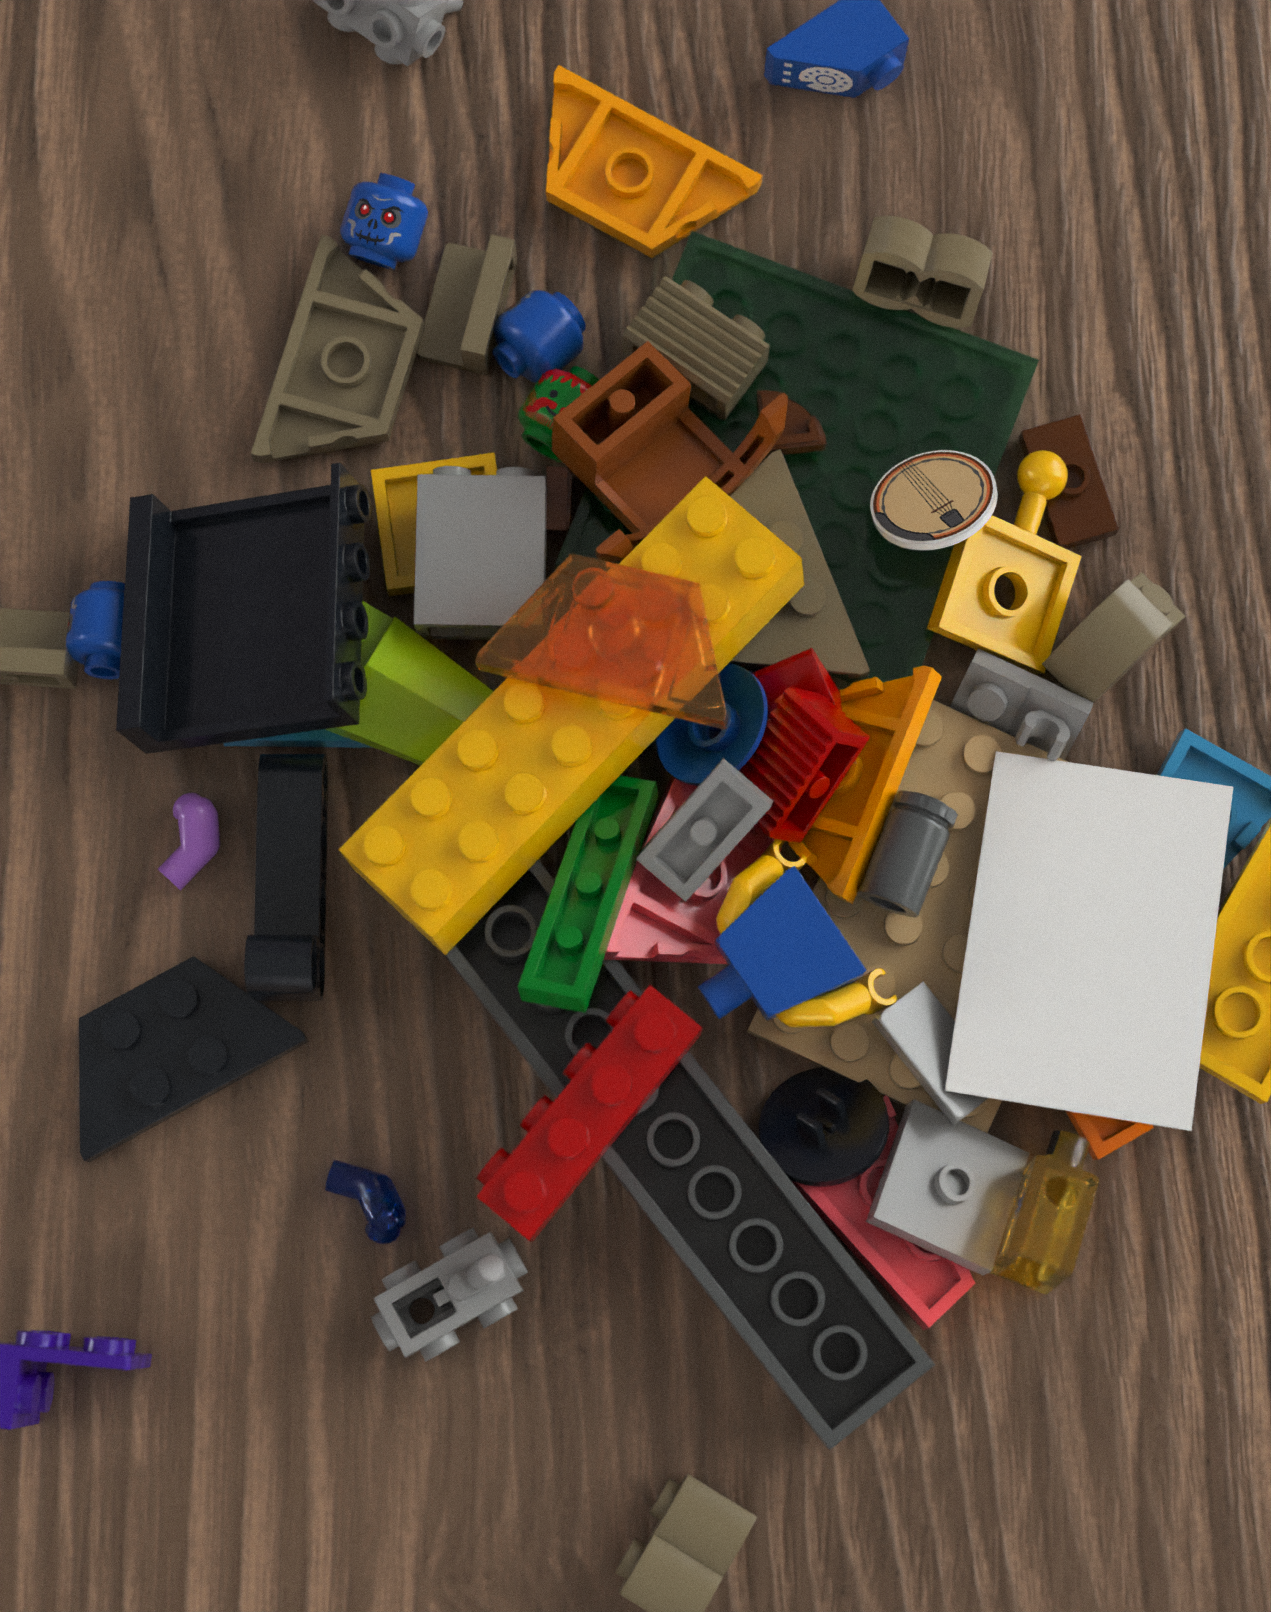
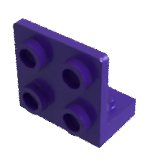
(27, 1386)

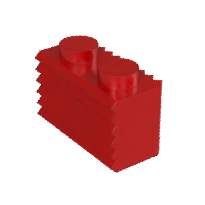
(801, 760)

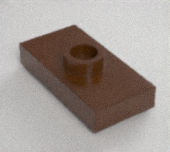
(1083, 507)

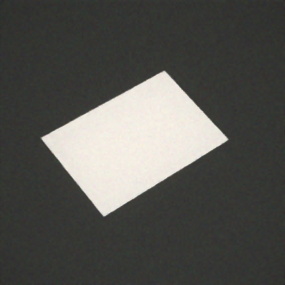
(1091, 941)

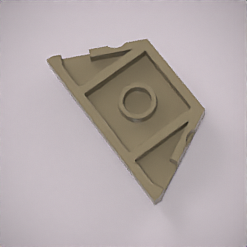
(340, 363)
(816, 612)

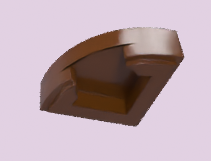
(801, 431)
(558, 497)

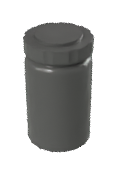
(907, 853)

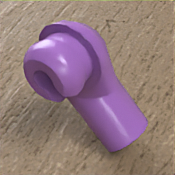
(198, 839)

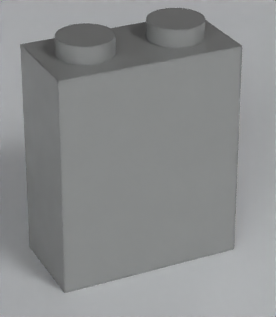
(477, 549)

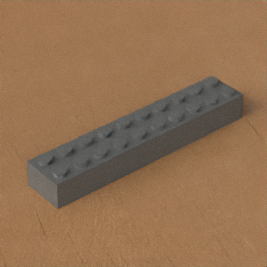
(711, 1193)

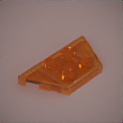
(614, 639)

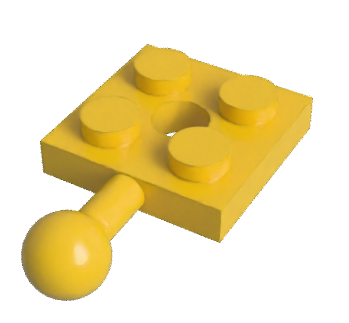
(1035, 566)

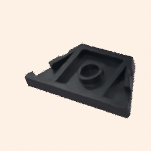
(169, 1050)

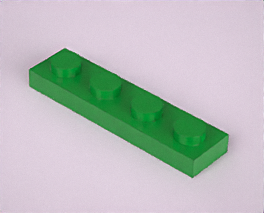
(588, 896)

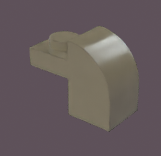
(1113, 638)

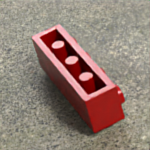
(589, 1114)

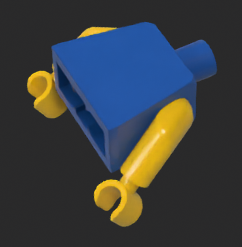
(786, 951)

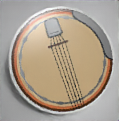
(934, 500)

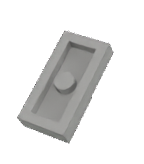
(1021, 704)
(704, 830)

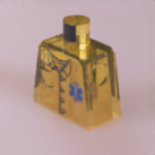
(1043, 1237)

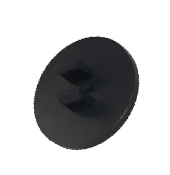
(824, 1127)

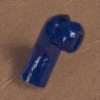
(376, 1196)

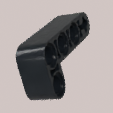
(289, 936)

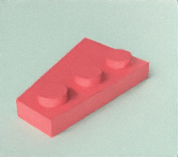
(913, 1276)

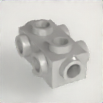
(397, 27)
(467, 1284)

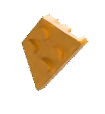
(634, 170)
(854, 816)

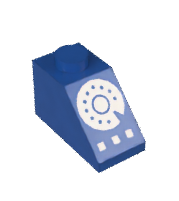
(840, 51)

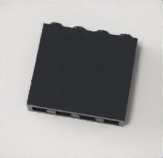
(244, 617)

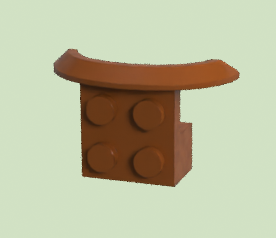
(647, 449)

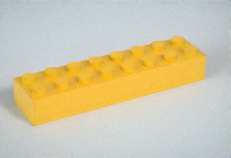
(543, 754)

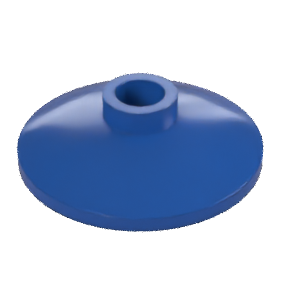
(694, 749)

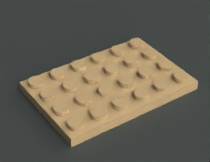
(955, 766)

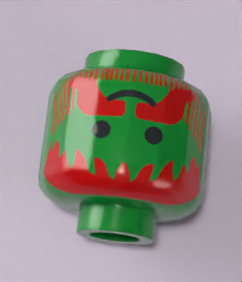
(549, 397)

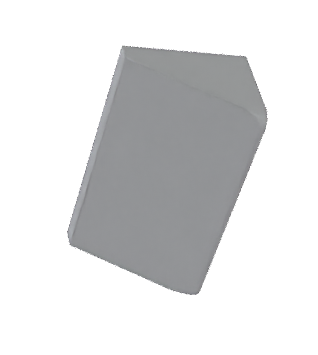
(922, 1038)

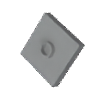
(948, 1188)

